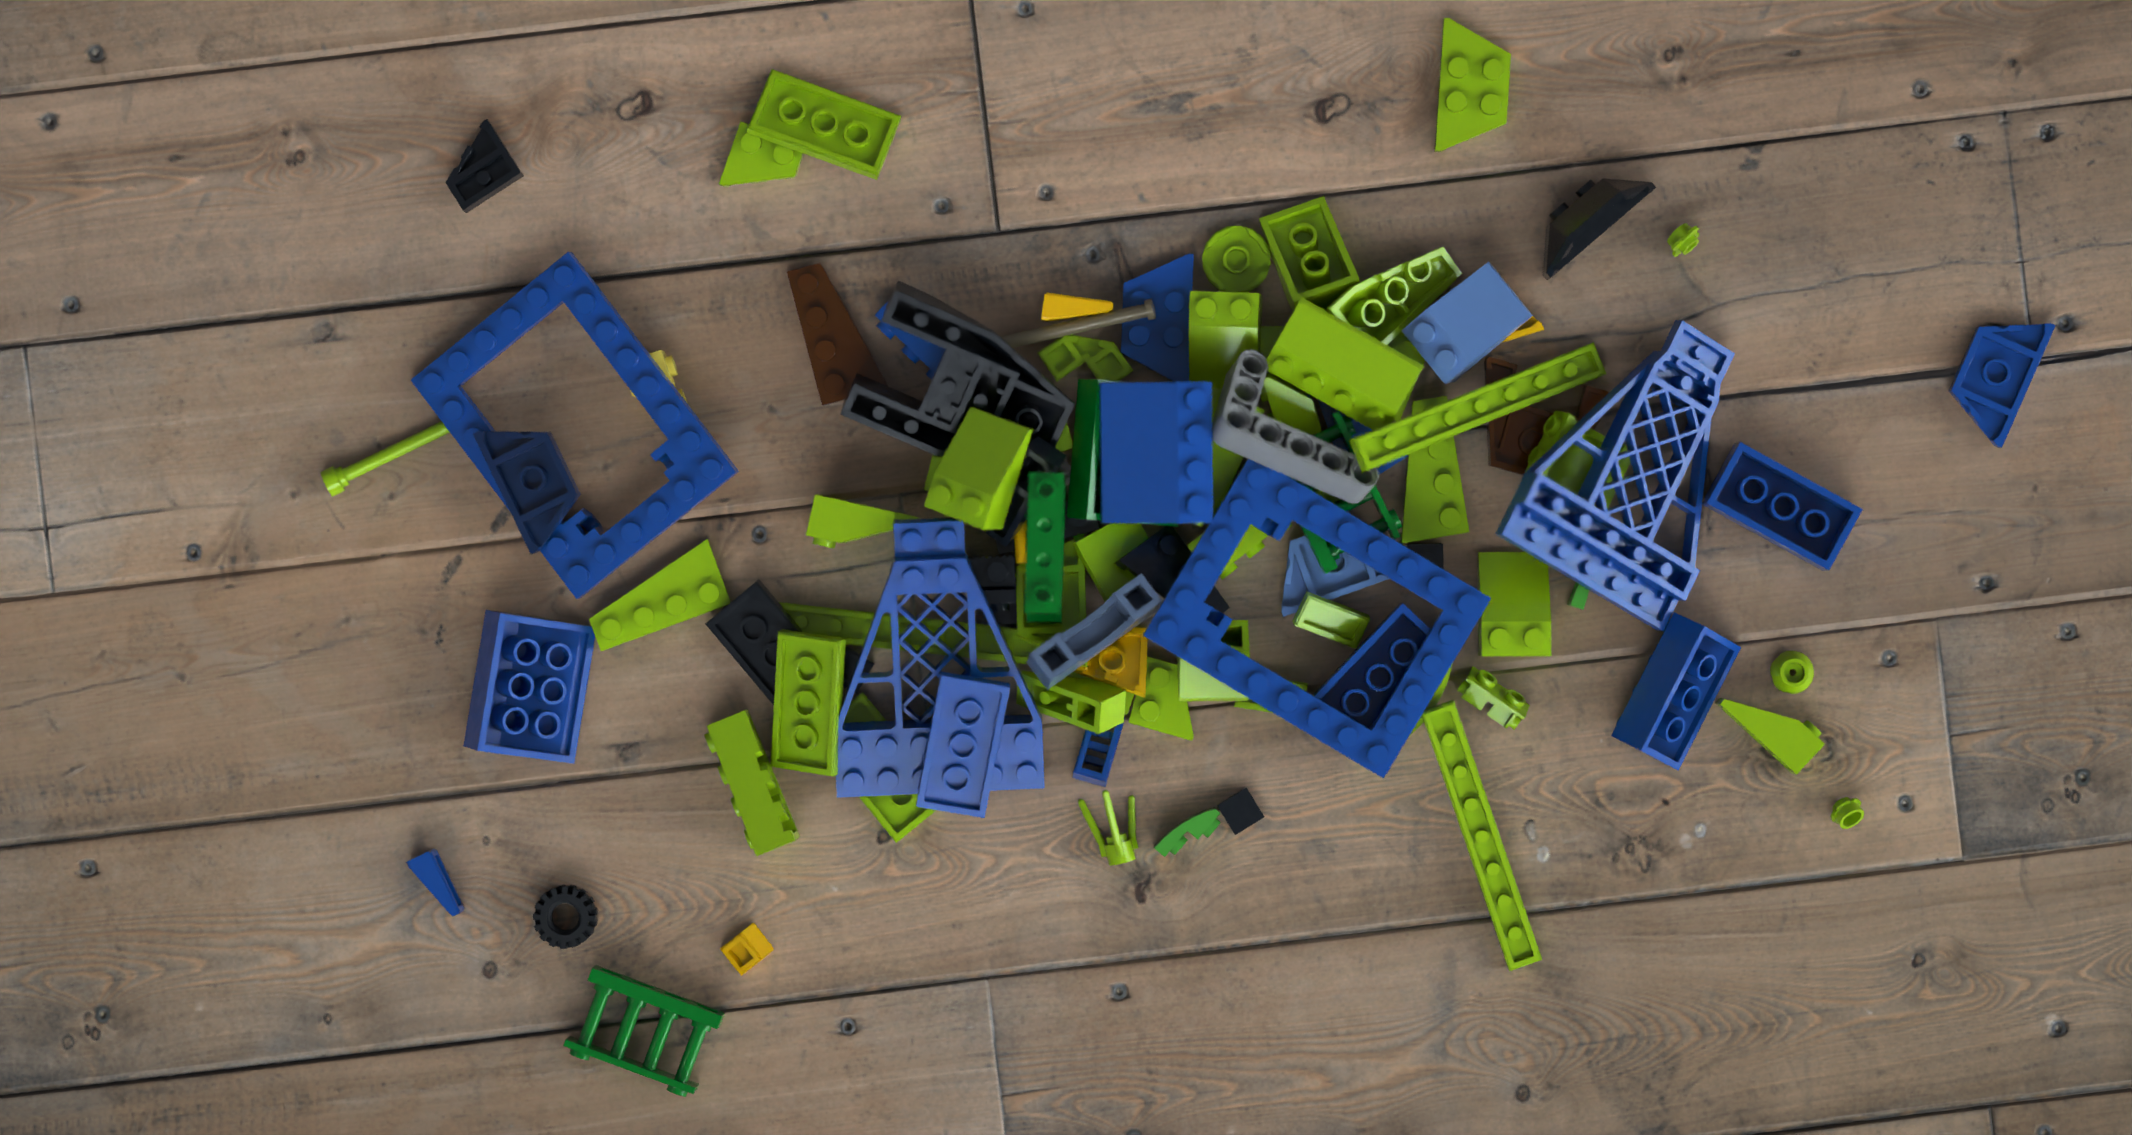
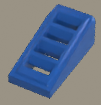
(1092, 776)
(435, 877)

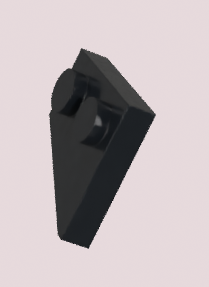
(483, 170)

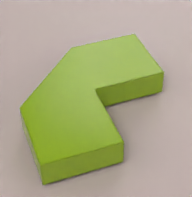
(1073, 350)

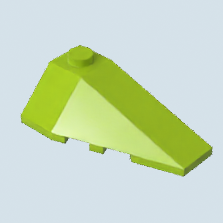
(1396, 296)

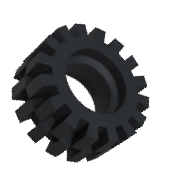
(546, 925)

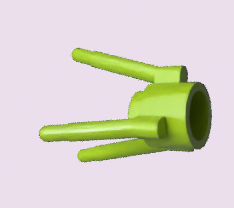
(1118, 847)

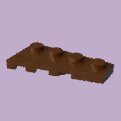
(830, 335)

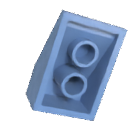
(1467, 323)

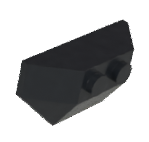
(1588, 218)

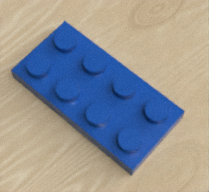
(962, 744)

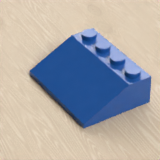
(1156, 452)
(529, 687)

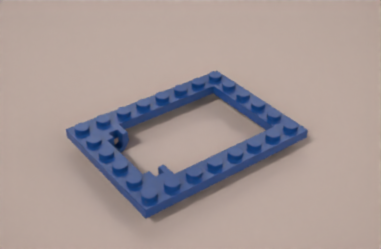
(690, 454)
(1196, 629)

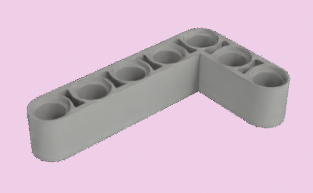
(1280, 446)

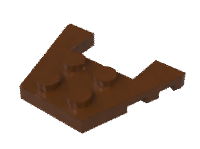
(1519, 432)

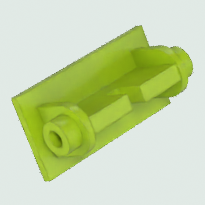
(1482, 687)

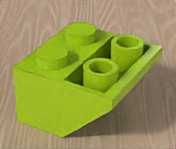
(1200, 686)

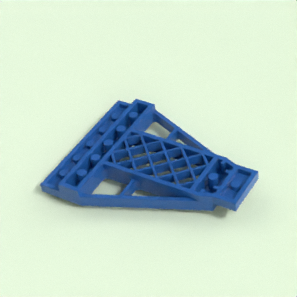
(1584, 539)
(890, 755)

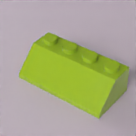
(1342, 366)

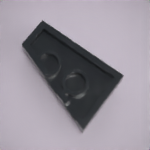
(1161, 561)

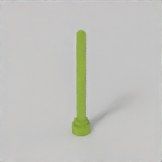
(339, 477)

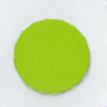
(1236, 259)

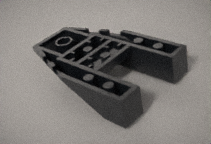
(973, 372)

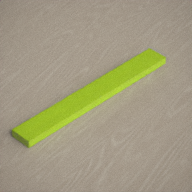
(1477, 407)
(855, 624)
(1481, 835)

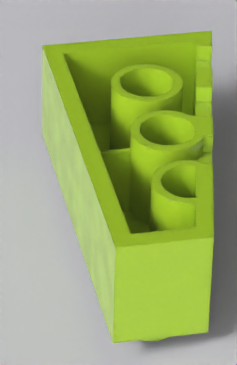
(752, 782)

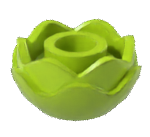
(1781, 669)

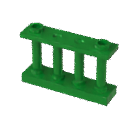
(1045, 548)
(1325, 551)
(638, 996)

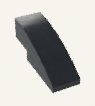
(1039, 458)

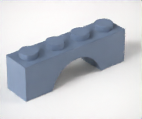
(1096, 632)

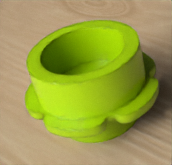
(1847, 812)

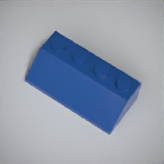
(1676, 691)

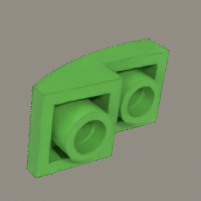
(1197, 824)

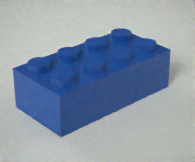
(1781, 506)
(1375, 668)

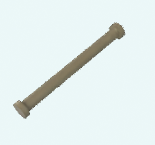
(1082, 324)

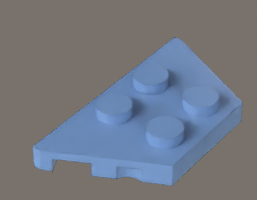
(1305, 574)

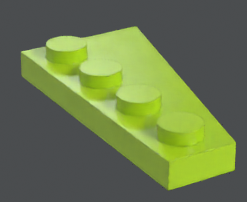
(1433, 489)

